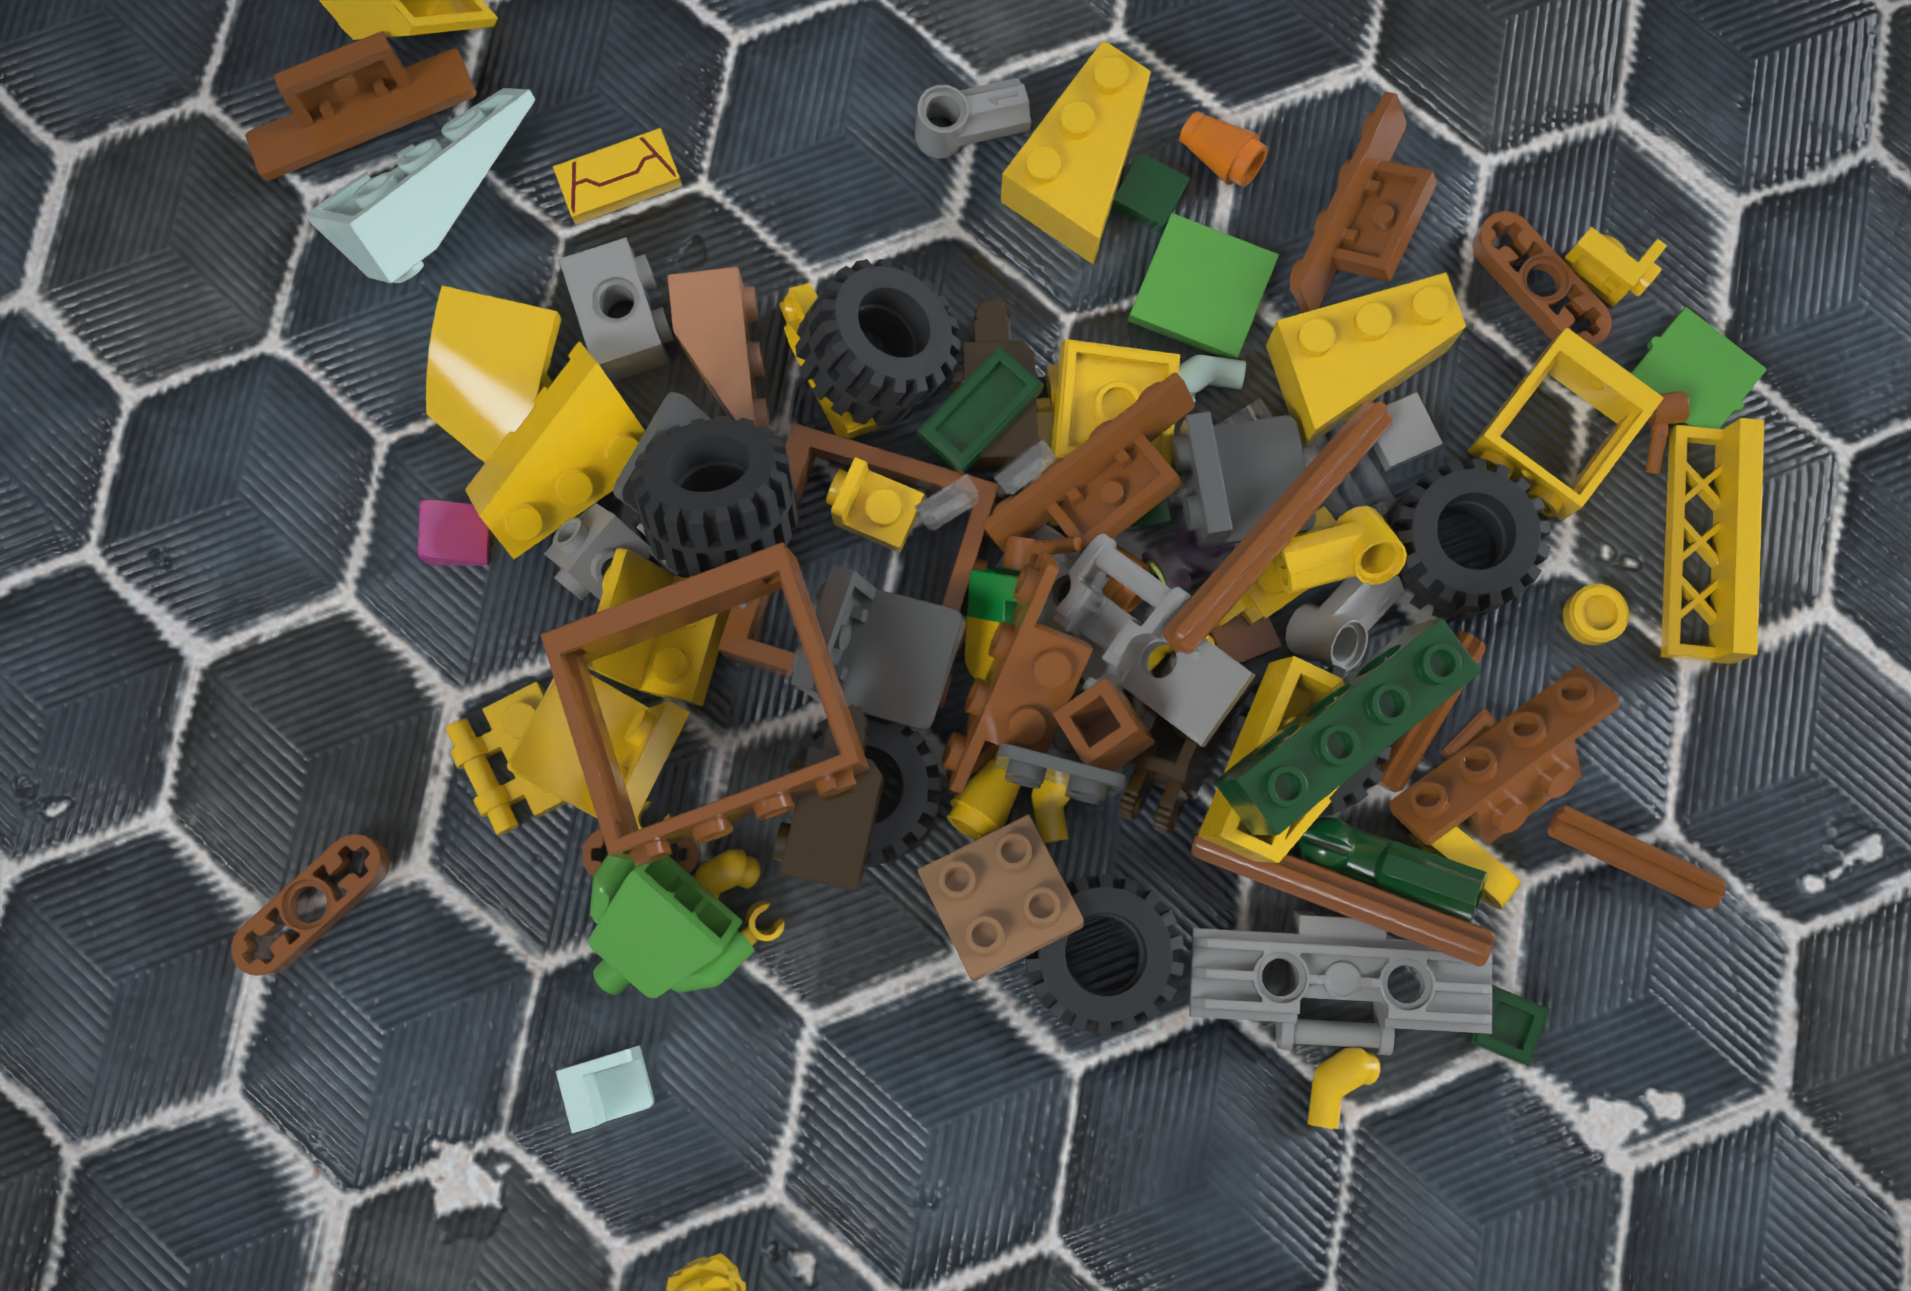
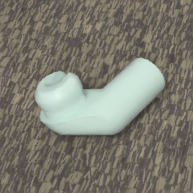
(1213, 371)

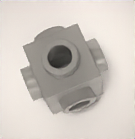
(587, 547)

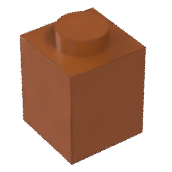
(1104, 727)

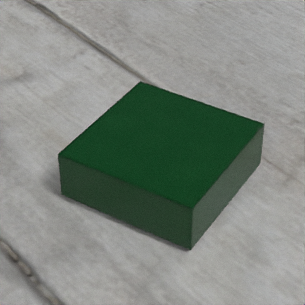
(1150, 192)
(1515, 1027)

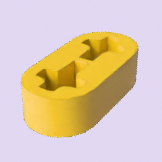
(1461, 848)

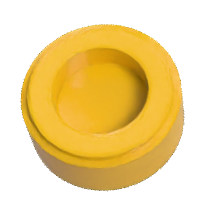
(1595, 614)

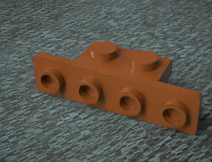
(352, 99)
(1369, 213)
(1105, 479)
(1027, 682)
(1510, 766)

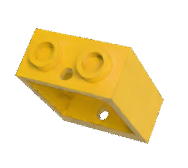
(1600, 384)

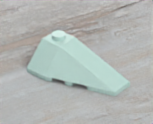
(405, 213)

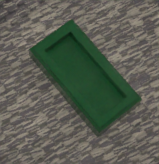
(980, 410)

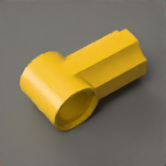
(1355, 546)

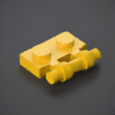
(508, 722)

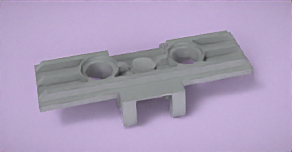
(1202, 683)
(1338, 962)

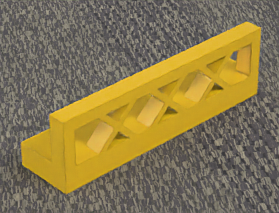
(1734, 536)

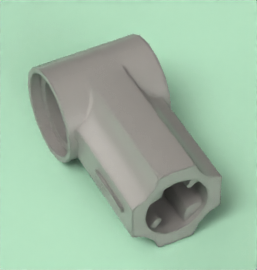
(976, 112)
(1340, 626)

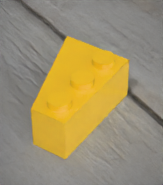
(1078, 152)
(1360, 349)
(557, 457)
(1283, 694)

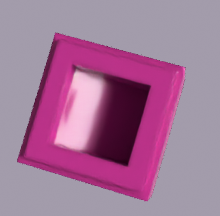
(452, 534)

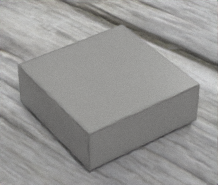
(1409, 435)

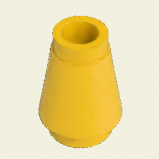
(984, 802)

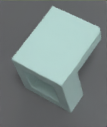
(605, 1089)

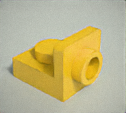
(1608, 268)
(873, 505)

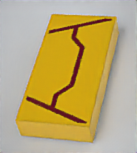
(617, 176)

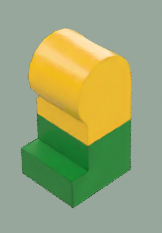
(988, 604)

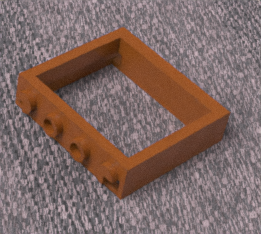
(802, 448)
(663, 611)

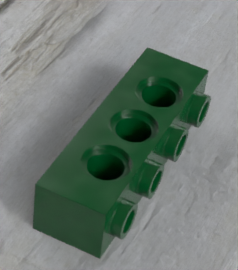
(1347, 727)

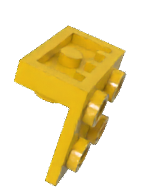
(668, 665)
(637, 733)

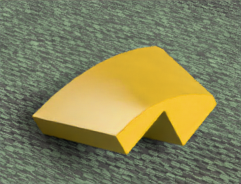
(486, 366)

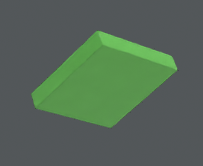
(1203, 287)

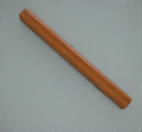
(1276, 528)

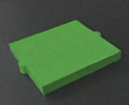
(1702, 364)

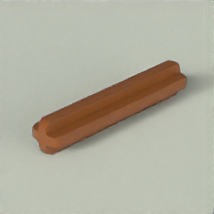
(1411, 746)
(1636, 857)

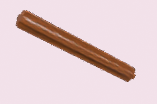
(1358, 902)

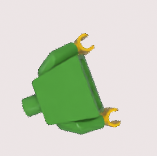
(665, 928)

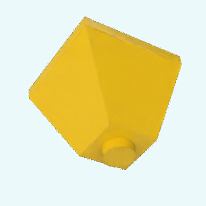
(408, 17)

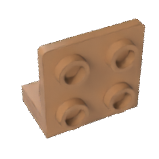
(1001, 898)

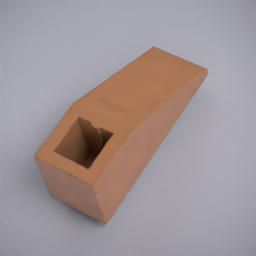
(713, 331)

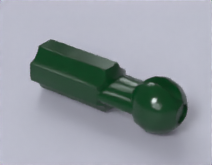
(1394, 867)

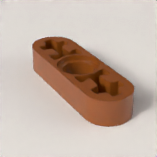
(1543, 258)
(287, 946)

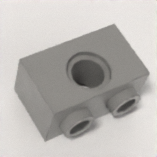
(599, 281)

